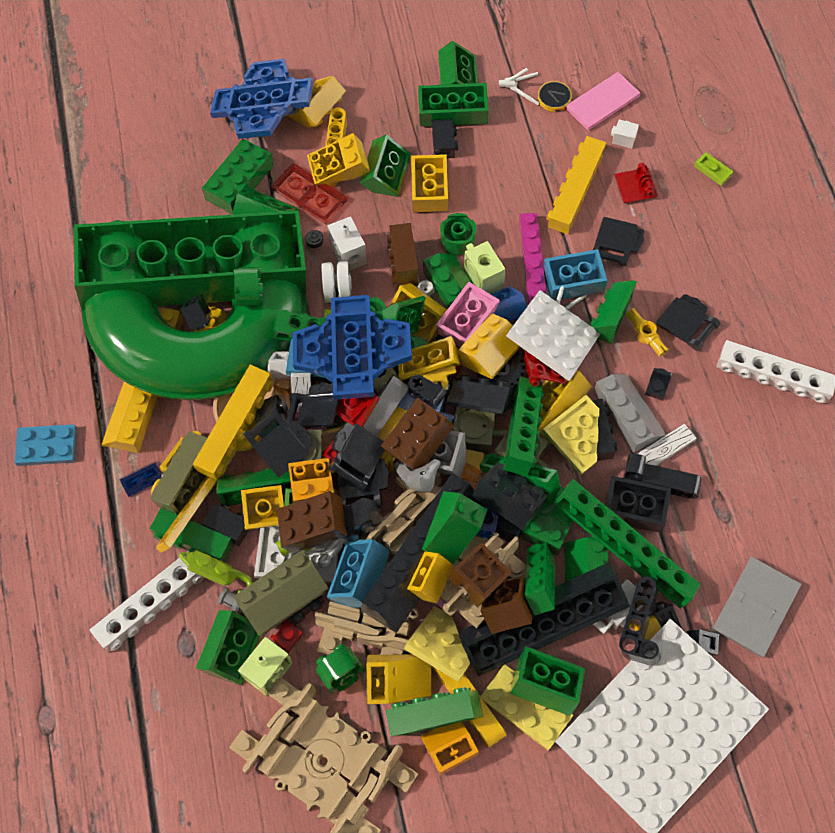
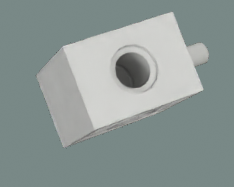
(347, 243)

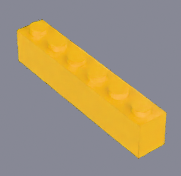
(576, 185)
(233, 422)

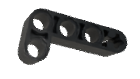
(680, 482)
(641, 618)

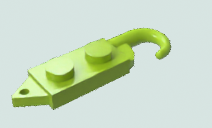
(213, 568)

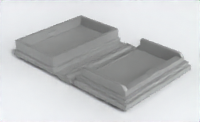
(756, 607)

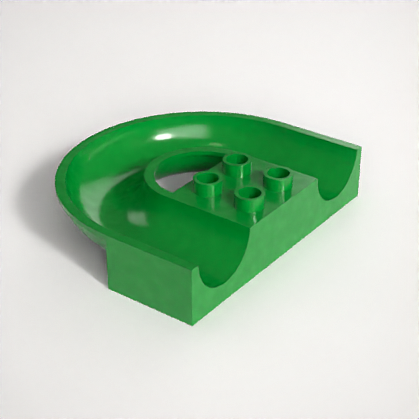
(145, 264)

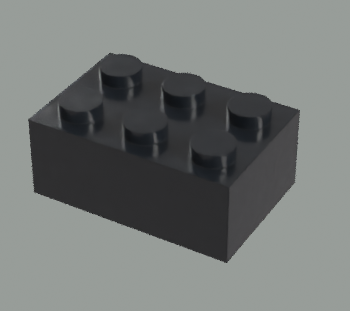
(510, 495)
(638, 503)

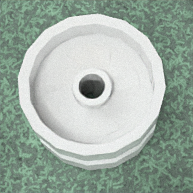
(336, 282)

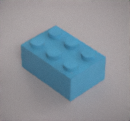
(576, 272)
(357, 572)

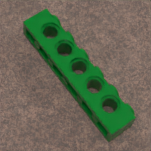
(523, 428)

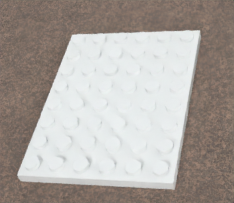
(661, 728)

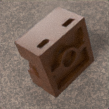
(479, 574)

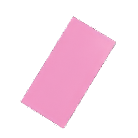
(602, 101)

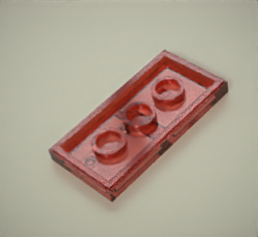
(317, 200)

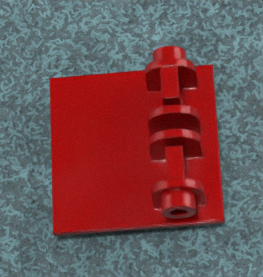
(636, 184)
(539, 371)

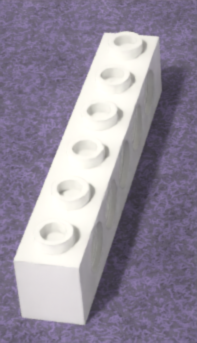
(785, 368)
(137, 603)

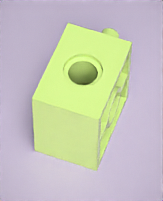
(484, 267)
(265, 666)

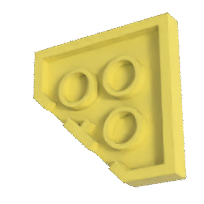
(576, 434)
(439, 644)

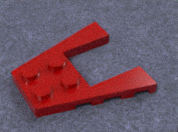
(352, 411)

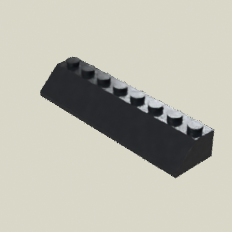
(389, 598)
(576, 606)

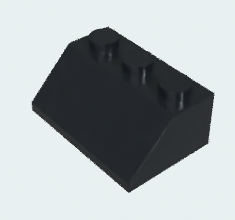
(481, 394)

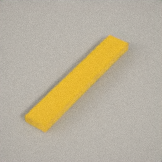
(186, 513)

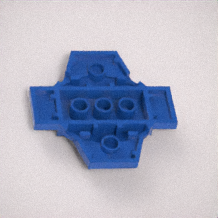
(262, 98)
(352, 347)

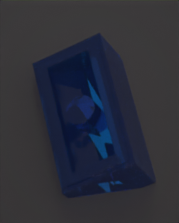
(140, 478)

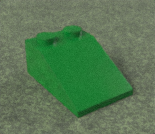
(454, 525)

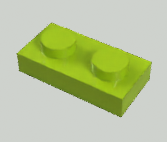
(713, 168)

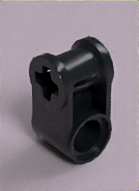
(427, 391)

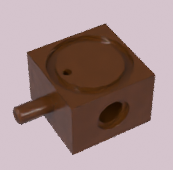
(507, 606)

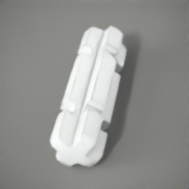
(331, 551)

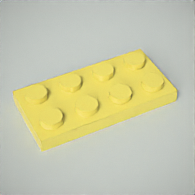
(531, 718)

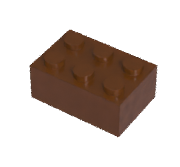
(402, 255)
(417, 435)
(311, 522)

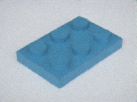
(45, 445)

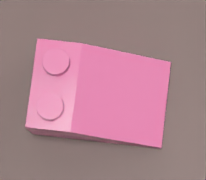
(466, 314)

